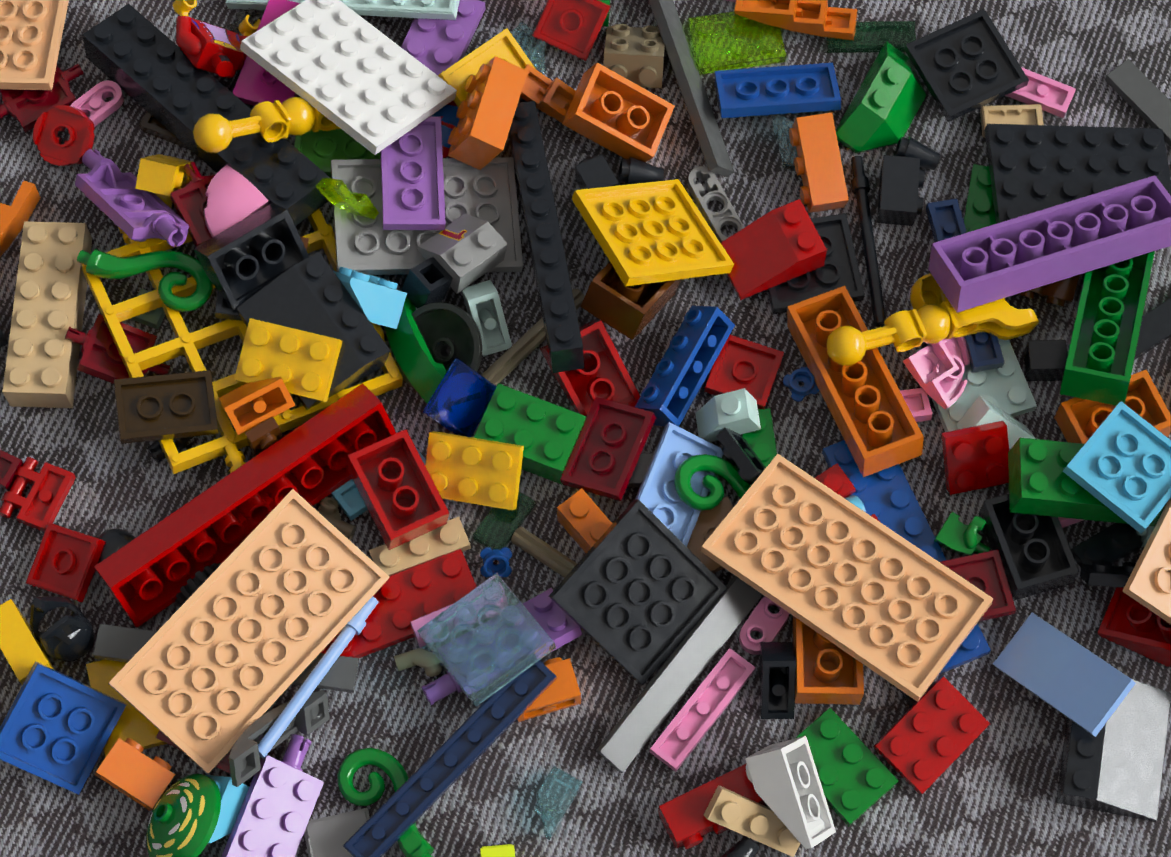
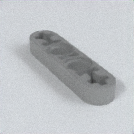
(715, 220)

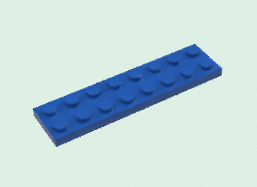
(896, 507)

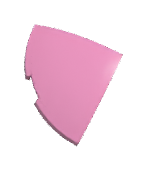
(230, 200)
(941, 369)

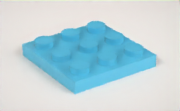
(1126, 467)

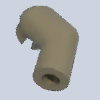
(330, 511)

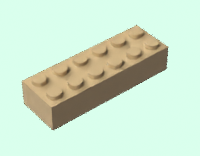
(46, 303)

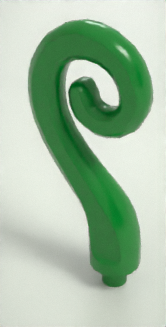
(113, 267)
(710, 464)
(411, 842)

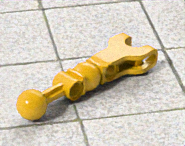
(272, 120)
(930, 325)

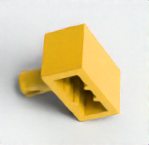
(162, 176)

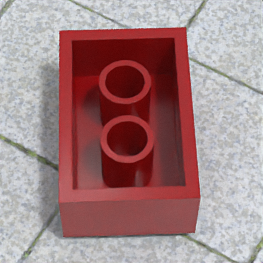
(397, 489)

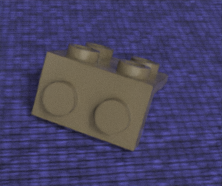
(635, 54)

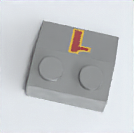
(466, 249)

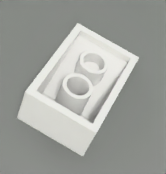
(792, 789)

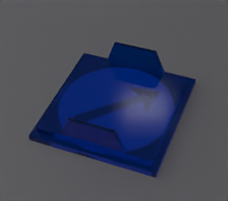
(460, 399)

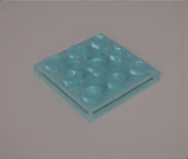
(486, 639)

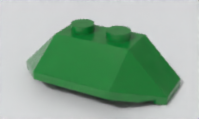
(882, 103)

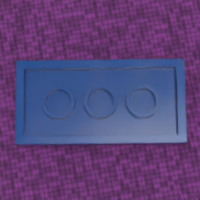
(777, 90)

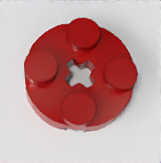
(49, 144)

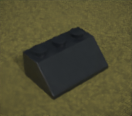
(251, 254)

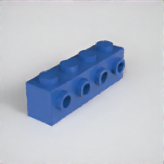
(685, 364)

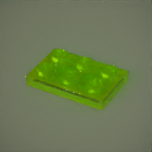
(733, 42)

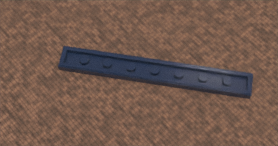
(449, 763)

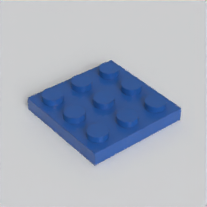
(58, 727)

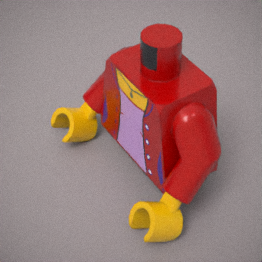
(209, 45)

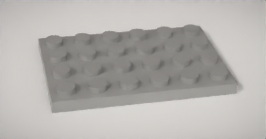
(480, 193)

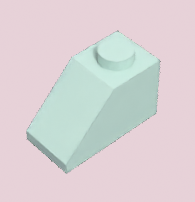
(486, 310)
(729, 410)
(985, 412)

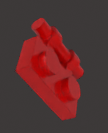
(44, 498)

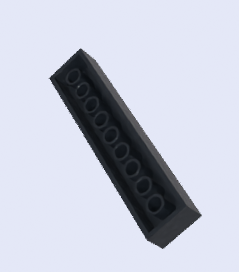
(179, 94)

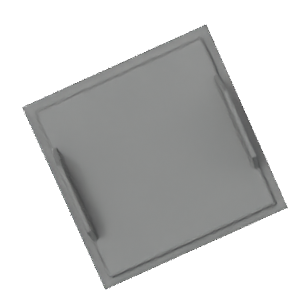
(328, 834)

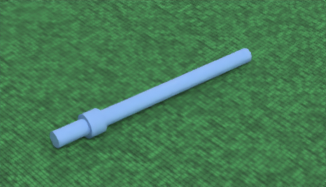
(352, 628)

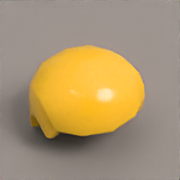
(925, 292)

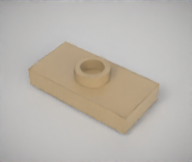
(1011, 114)

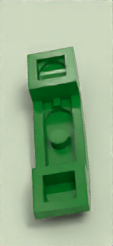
(414, 354)

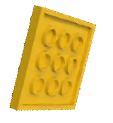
(652, 232)

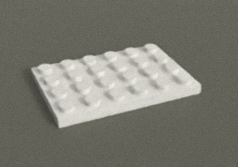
(349, 71)

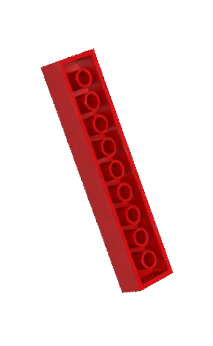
(211, 526)

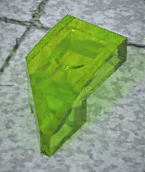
(340, 196)

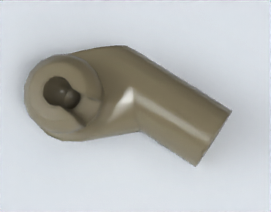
(421, 658)

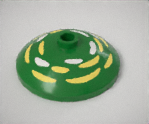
(184, 818)

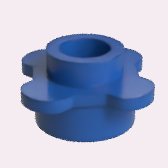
(800, 375)
(502, 568)

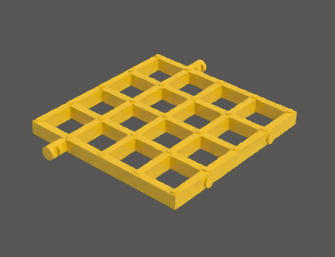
(189, 343)

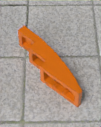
(801, 16)
(549, 96)
(13, 216)

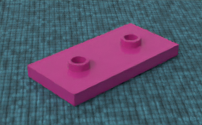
(255, 82)

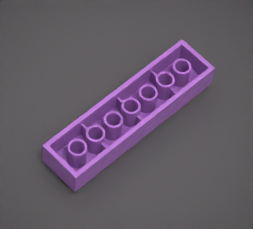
(1052, 244)

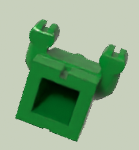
(962, 538)

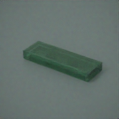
(872, 35)

